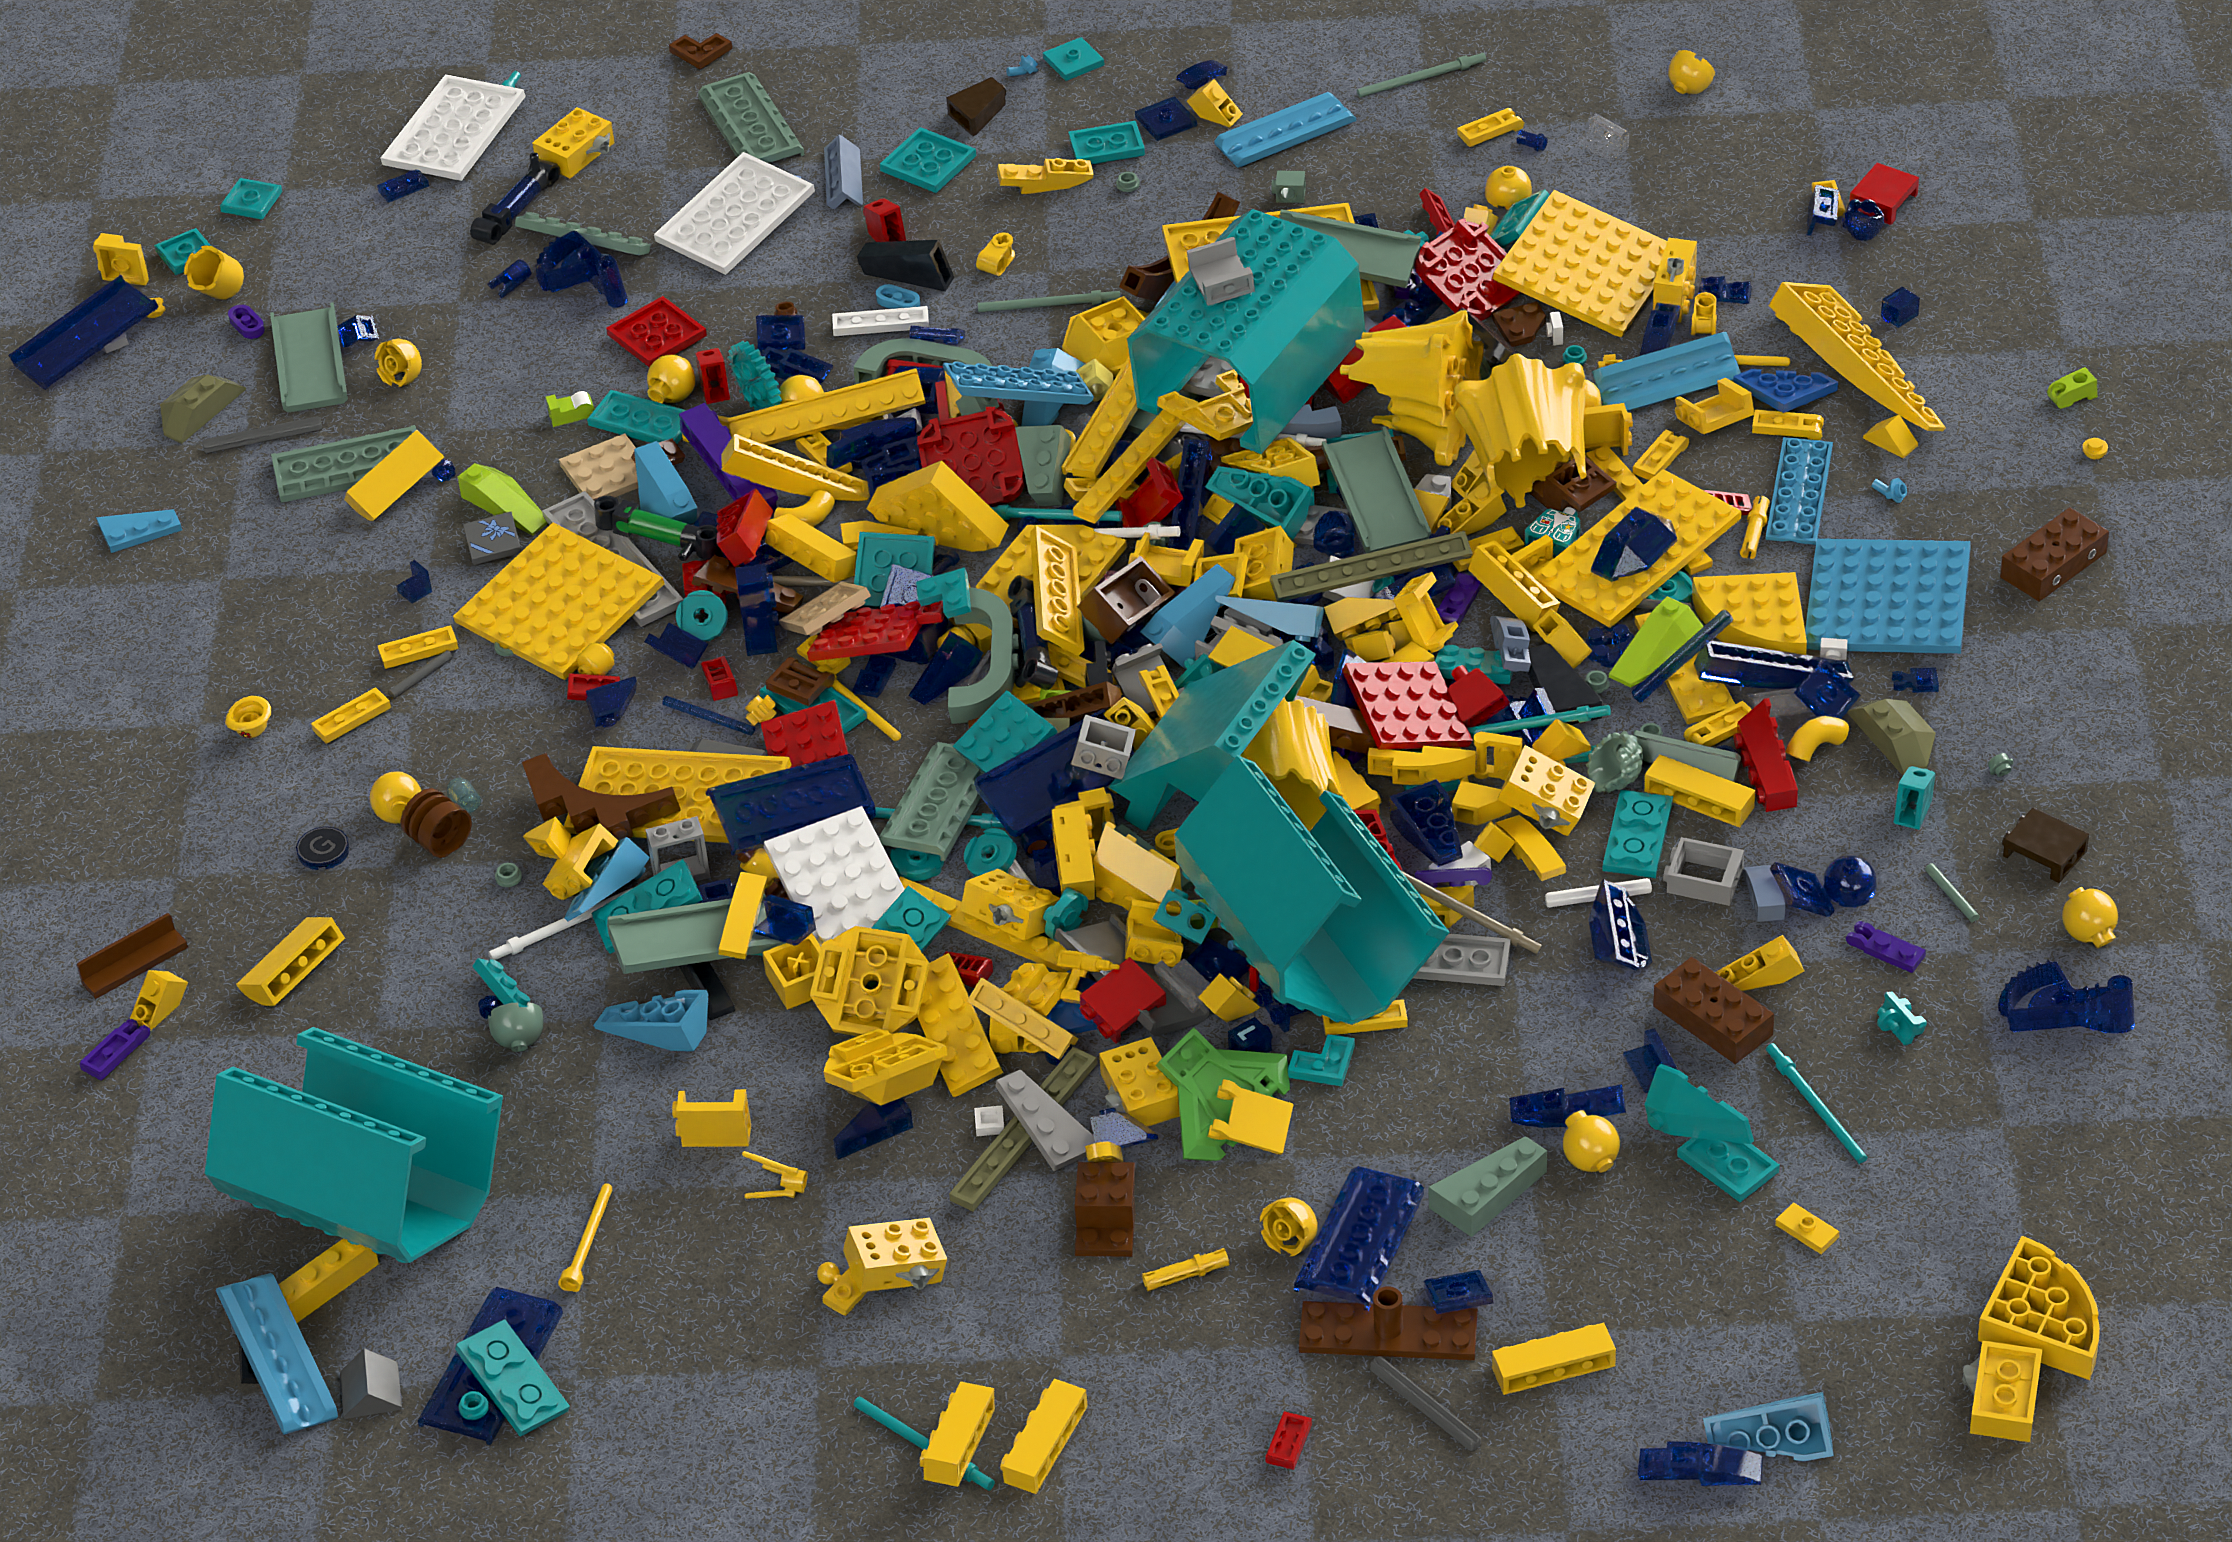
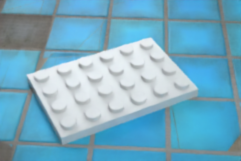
(453, 127)
(734, 213)
(837, 872)

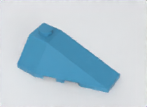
(1189, 615)
(1781, 1427)

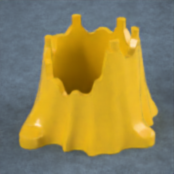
(1419, 374)
(1524, 422)
(1297, 758)

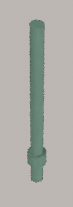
(1461, 63)
(1095, 297)

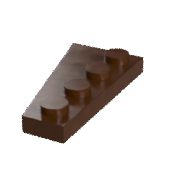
(722, 576)

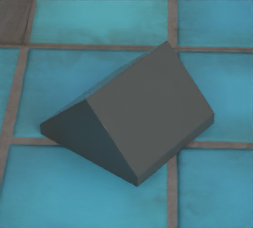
(370, 1385)

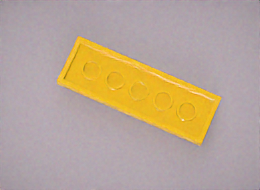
(1056, 591)
(1694, 697)
(954, 1022)

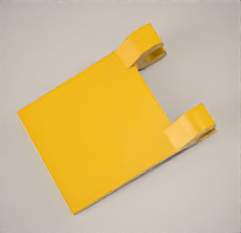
(1253, 1119)

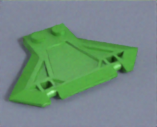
(1199, 1071)

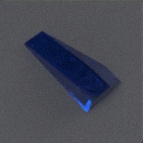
(1427, 821)

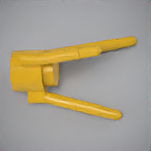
(792, 1178)

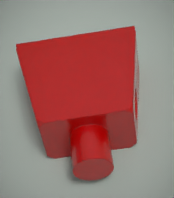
(884, 217)
(712, 368)
(1475, 696)

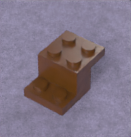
(1566, 489)
(1105, 1209)

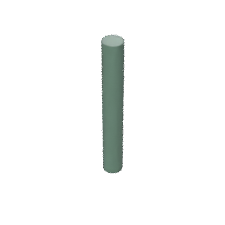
(1952, 892)

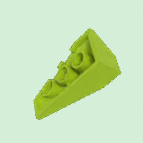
(500, 494)
(1659, 637)

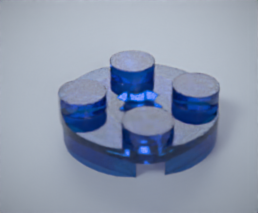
(1601, 637)

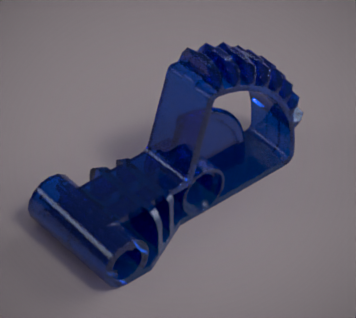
(580, 264)
(2062, 1006)

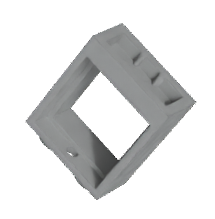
(1092, 749)
(678, 833)
(1709, 855)

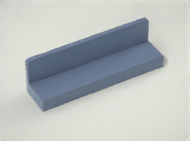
(842, 172)

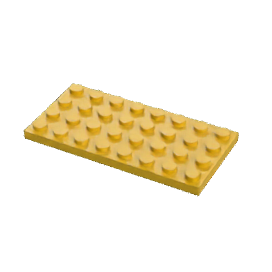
(1697, 523)
(689, 773)

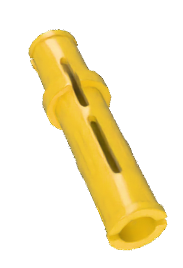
(1756, 521)
(1192, 1267)

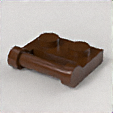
(799, 681)

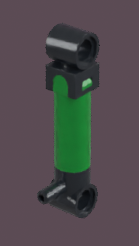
(628, 520)

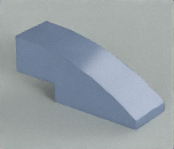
(1317, 424)
(1764, 893)

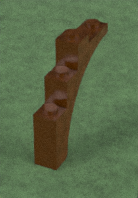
(1154, 279)
(587, 808)

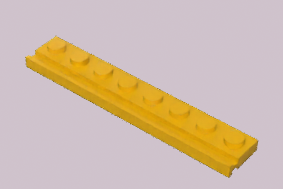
(830, 409)
(1104, 427)

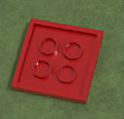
(656, 331)
(806, 735)

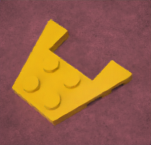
(1217, 416)

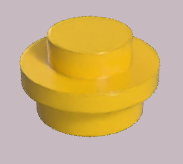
(2095, 448)

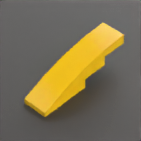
(1532, 847)
(742, 915)

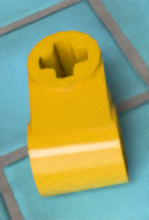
(996, 254)
(1704, 314)

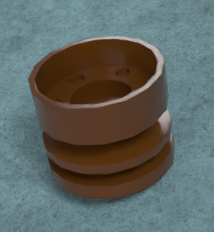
(436, 822)

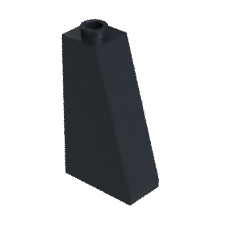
(907, 262)
(1560, 681)

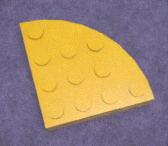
(939, 506)
(1762, 607)
(2044, 1308)

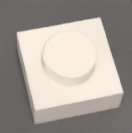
(1555, 328)
(1833, 648)
(989, 1120)

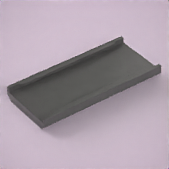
(1108, 942)

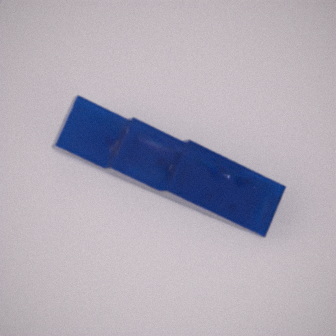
(795, 363)

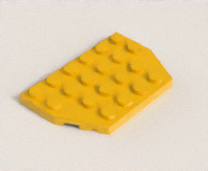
(1094, 555)

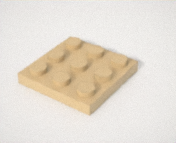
(603, 468)
(825, 608)

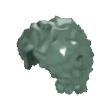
(1615, 762)

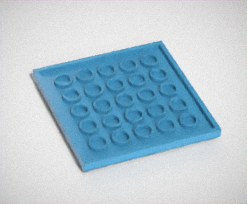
(1889, 595)

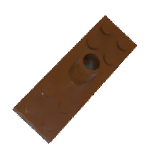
(1387, 1329)

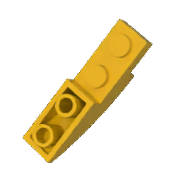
(1054, 175)
(1423, 767)

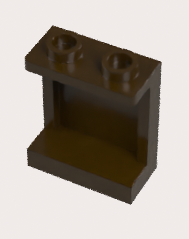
(2047, 842)

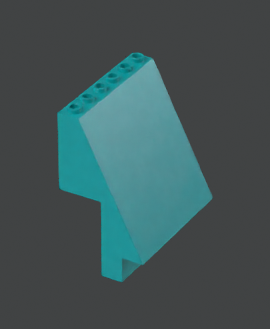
(1208, 729)

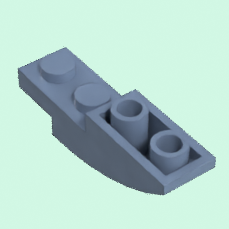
(1513, 641)

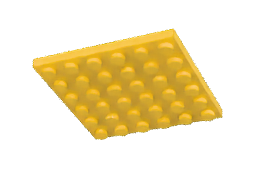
(1584, 263)
(558, 600)

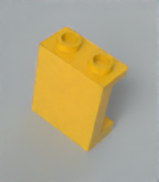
(1727, 407)
(1607, 426)
(1170, 564)
(1421, 615)
(567, 874)
(1149, 940)
(713, 1122)

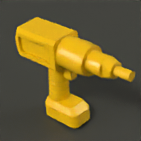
(1079, 964)

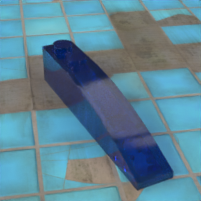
(1192, 483)
(1758, 666)

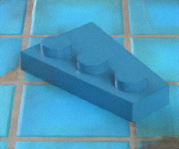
(137, 528)

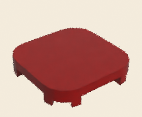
(1462, 267)
(980, 451)

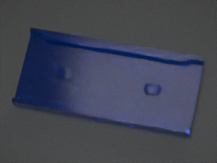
(82, 332)
(1022, 789)
(789, 800)
(1360, 1236)
(531, 1320)

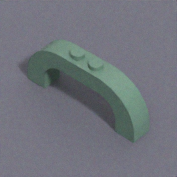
(874, 361)
(974, 700)

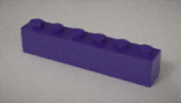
(709, 440)

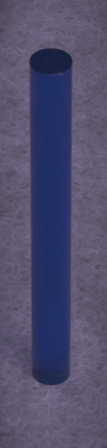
(708, 715)

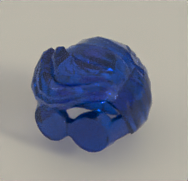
(1859, 224)
(1334, 534)

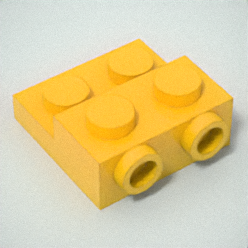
(120, 258)
(1232, 563)
(1096, 804)
(1037, 986)

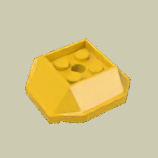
(1103, 333)
(865, 956)
(884, 1065)

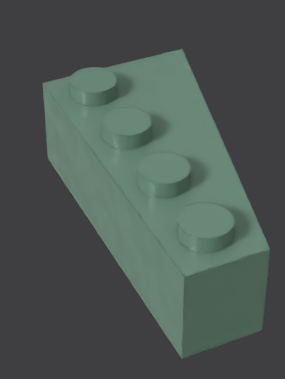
(1488, 1186)

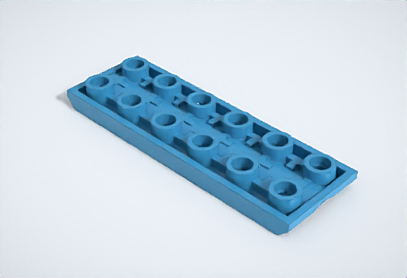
(1283, 129)
(1667, 373)
(1018, 383)
(1799, 490)
(277, 1353)

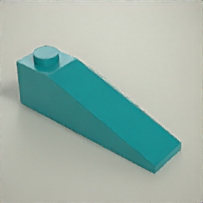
(1265, 497)
(1690, 1112)

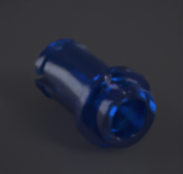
(1532, 140)

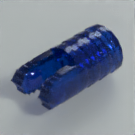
(511, 277)

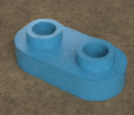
(896, 297)

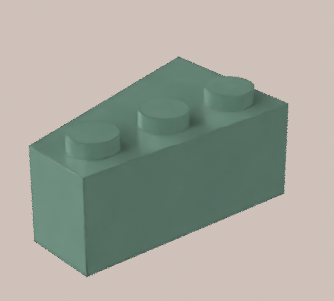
(1042, 455)

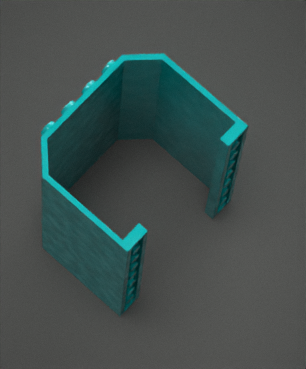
(1275, 338)
(1311, 909)
(363, 1150)

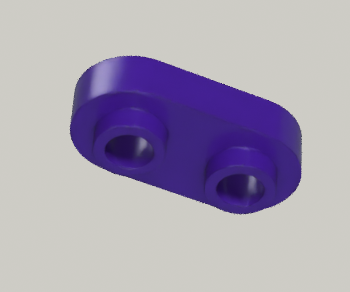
(246, 321)

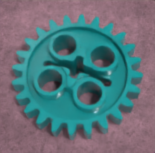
(747, 365)

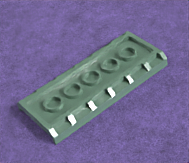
(749, 118)
(1381, 253)
(309, 359)
(332, 465)
(1377, 491)
(934, 804)
(676, 936)

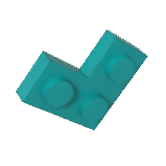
(947, 587)
(1326, 1067)

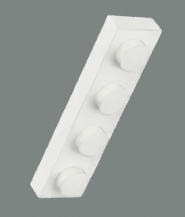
(879, 321)

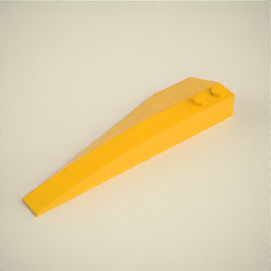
(1837, 336)

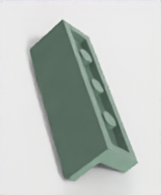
(1709, 759)

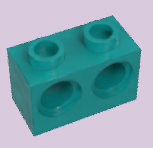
(1181, 923)

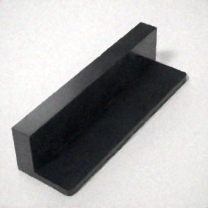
(703, 977)

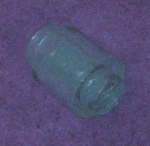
(464, 794)

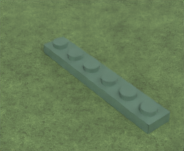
(593, 235)

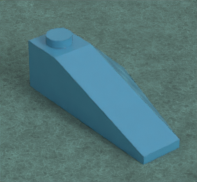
(1044, 413)
(661, 487)
(1291, 618)
(609, 874)
(666, 1023)

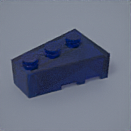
(756, 609)

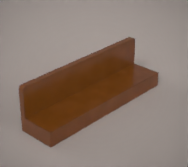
(130, 956)

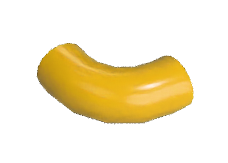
(813, 511)
(1814, 733)

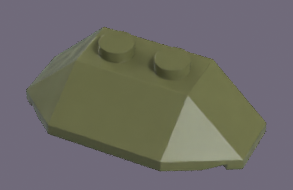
(196, 404)
(1896, 732)

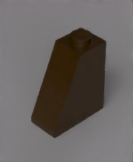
(977, 105)

